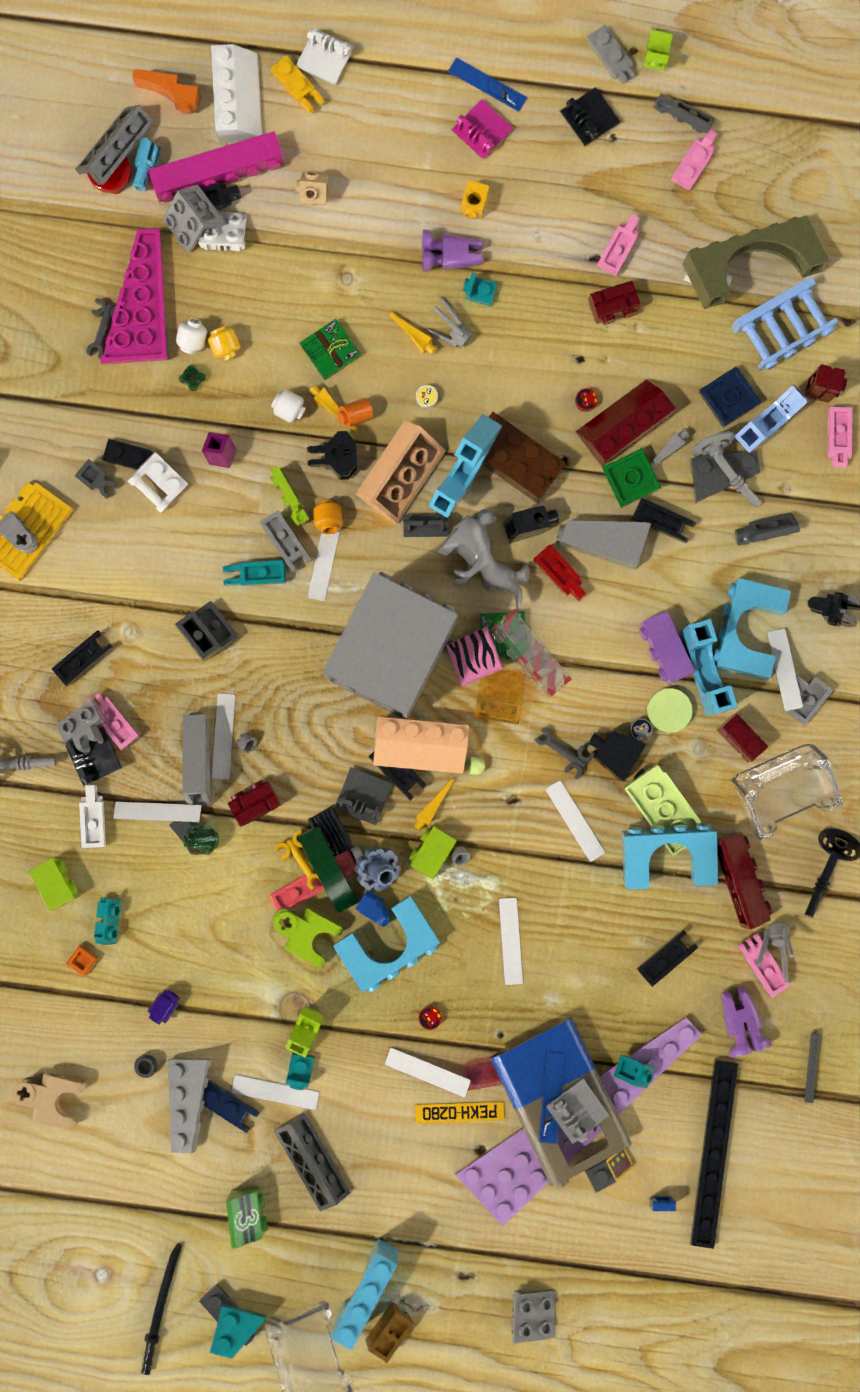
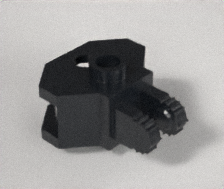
(335, 454)
(834, 608)

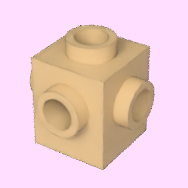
(313, 187)

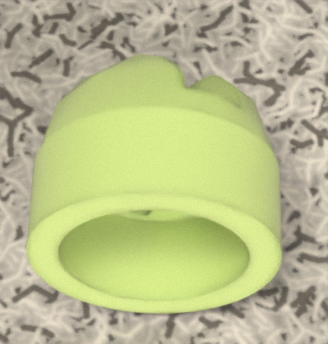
(475, 766)

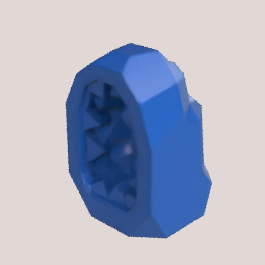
(374, 908)

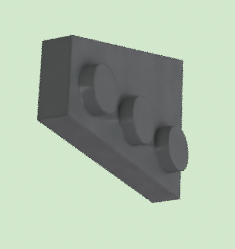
(709, 477)

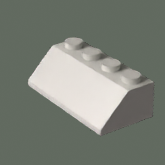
(236, 93)

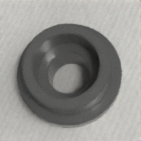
(138, 1066)

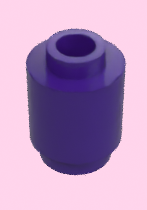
(163, 1006)

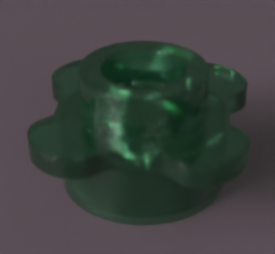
(198, 377)

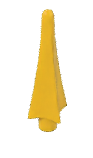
(420, 339)
(325, 400)
(427, 814)

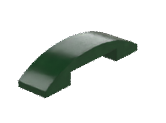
(327, 869)

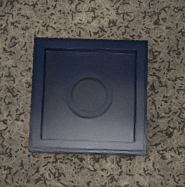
(729, 396)

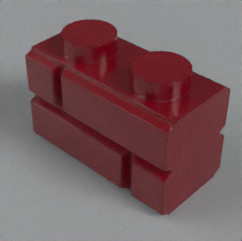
(614, 302)
(826, 383)
(742, 738)
(254, 803)

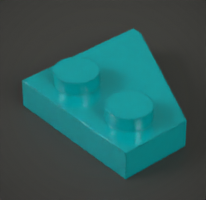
(234, 1330)

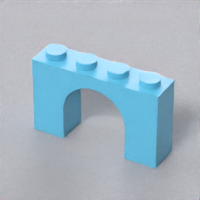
(470, 456)
(698, 644)
(731, 653)
(640, 845)
(368, 971)
(357, 1311)

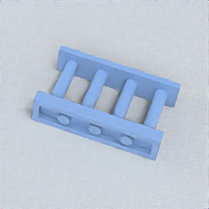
(784, 302)

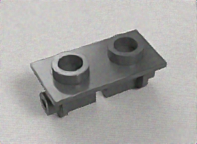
(425, 525)

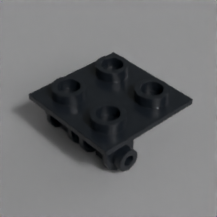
(589, 116)
(96, 763)

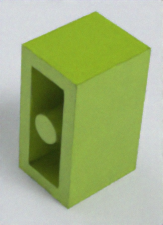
(432, 852)
(54, 883)

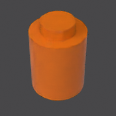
(355, 412)

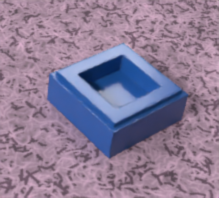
(664, 1203)

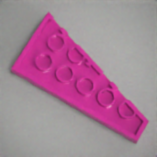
(140, 308)

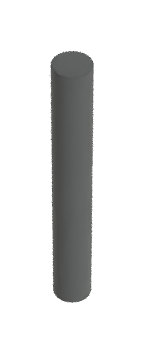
(812, 1068)

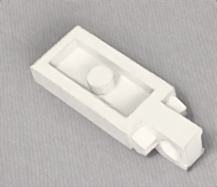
(92, 819)

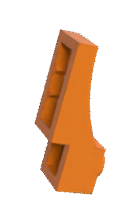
(183, 96)

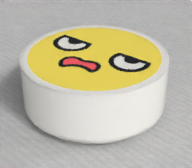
(426, 396)

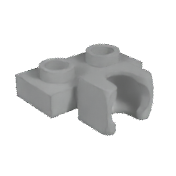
(812, 696)
(81, 726)

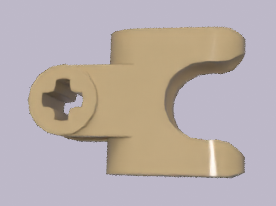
(45, 1098)

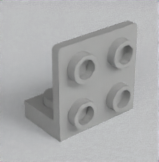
(191, 215)

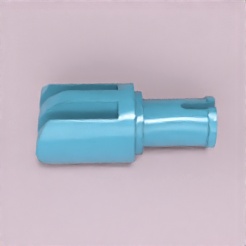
(146, 158)

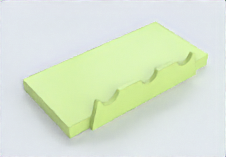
(661, 802)

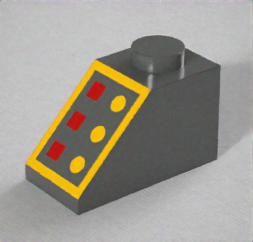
(609, 1170)

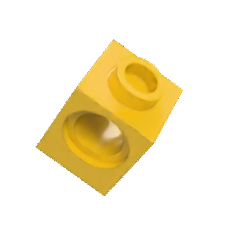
(474, 191)

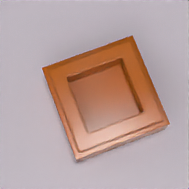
(82, 960)

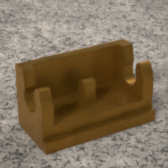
(389, 1332)

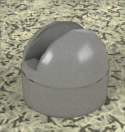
(246, 743)
(459, 861)

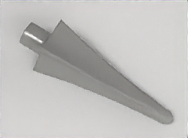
(674, 444)

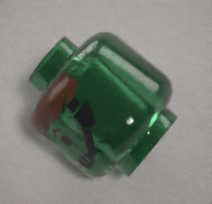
(201, 840)

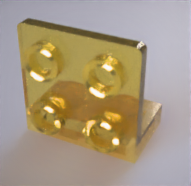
(501, 697)

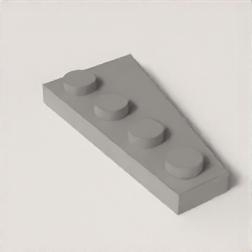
(186, 1093)

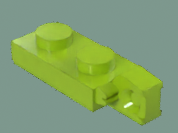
(289, 498)

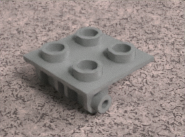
(577, 1111)
(533, 1316)

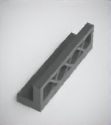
(115, 144)
(315, 1161)

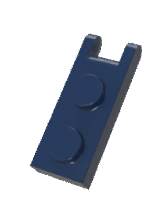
(227, 1105)

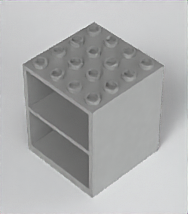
(391, 645)

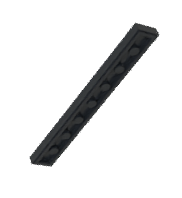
(714, 1154)

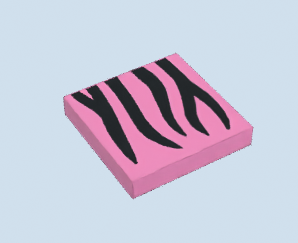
(474, 656)

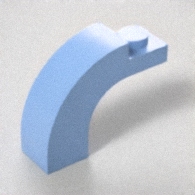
(771, 419)

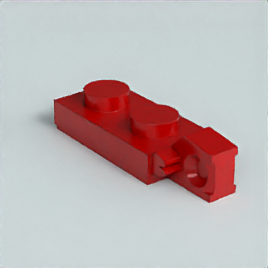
(560, 572)

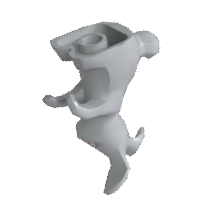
(473, 544)

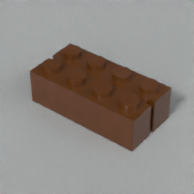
(522, 461)

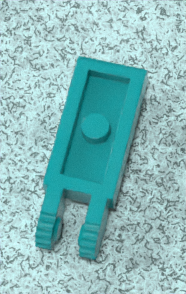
(257, 573)

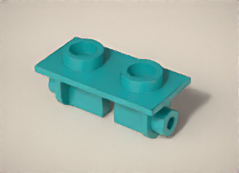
(107, 932)

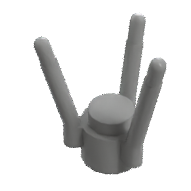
(460, 333)
(779, 936)

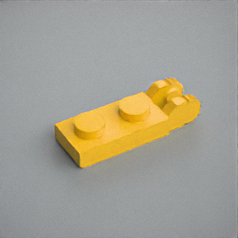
(295, 83)

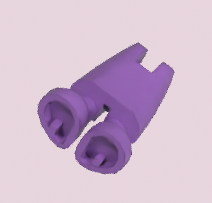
(454, 251)
(742, 1019)

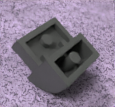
(206, 631)

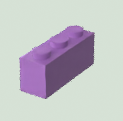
(666, 648)

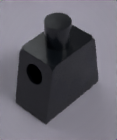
(529, 523)
(616, 753)

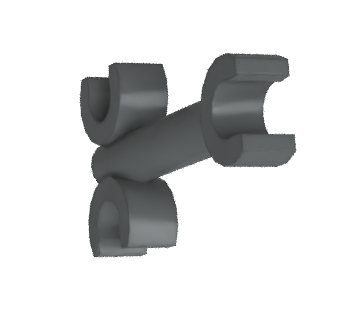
(107, 312)
(578, 760)

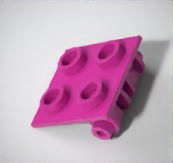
(481, 129)

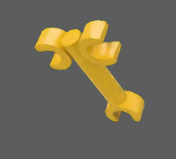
(293, 847)

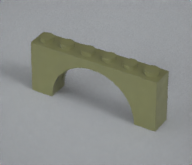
(790, 240)

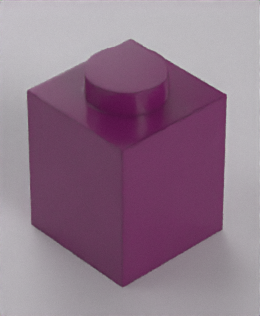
(219, 449)

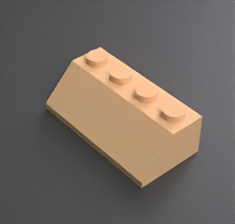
(401, 471)
(420, 745)

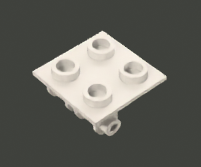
(324, 56)
(228, 233)

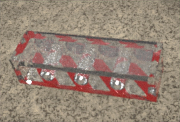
(530, 653)

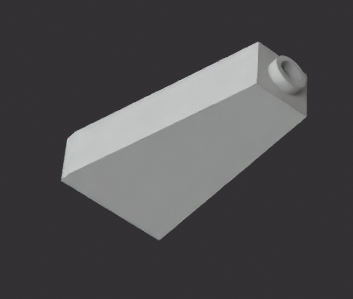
(606, 540)
(196, 760)

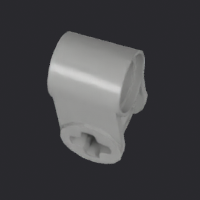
(16, 531)

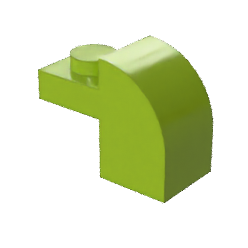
(658, 49)
(304, 1031)

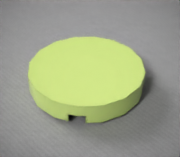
(669, 710)

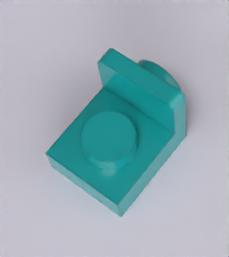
(479, 290)
(299, 1071)
(634, 1072)

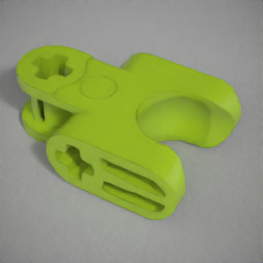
(302, 932)

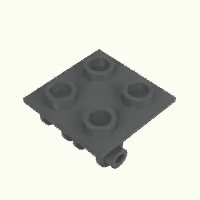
(363, 796)

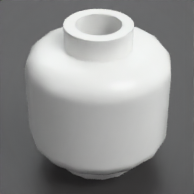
(191, 336)
(288, 406)

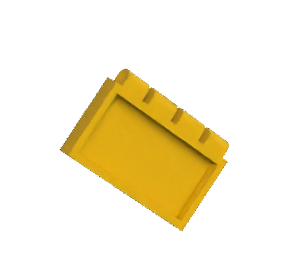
(42, 516)

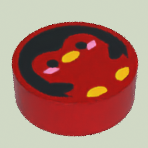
(586, 400)
(429, 1017)

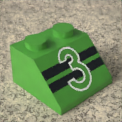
(245, 1216)

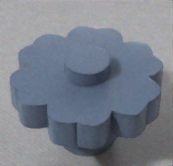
(377, 868)

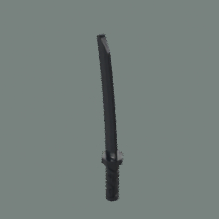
(153, 1338)

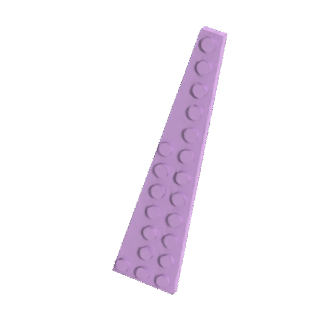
(511, 1171)

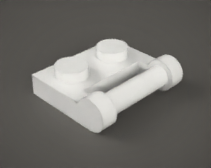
(163, 476)

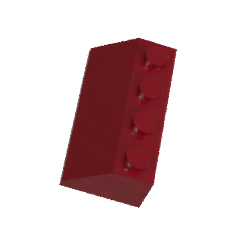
(626, 421)
(742, 881)

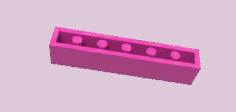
(217, 166)

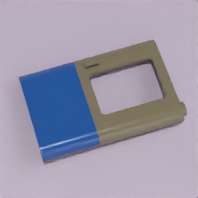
(523, 1079)

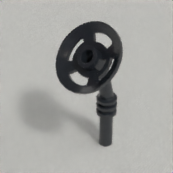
(836, 852)

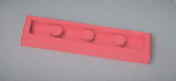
(298, 891)

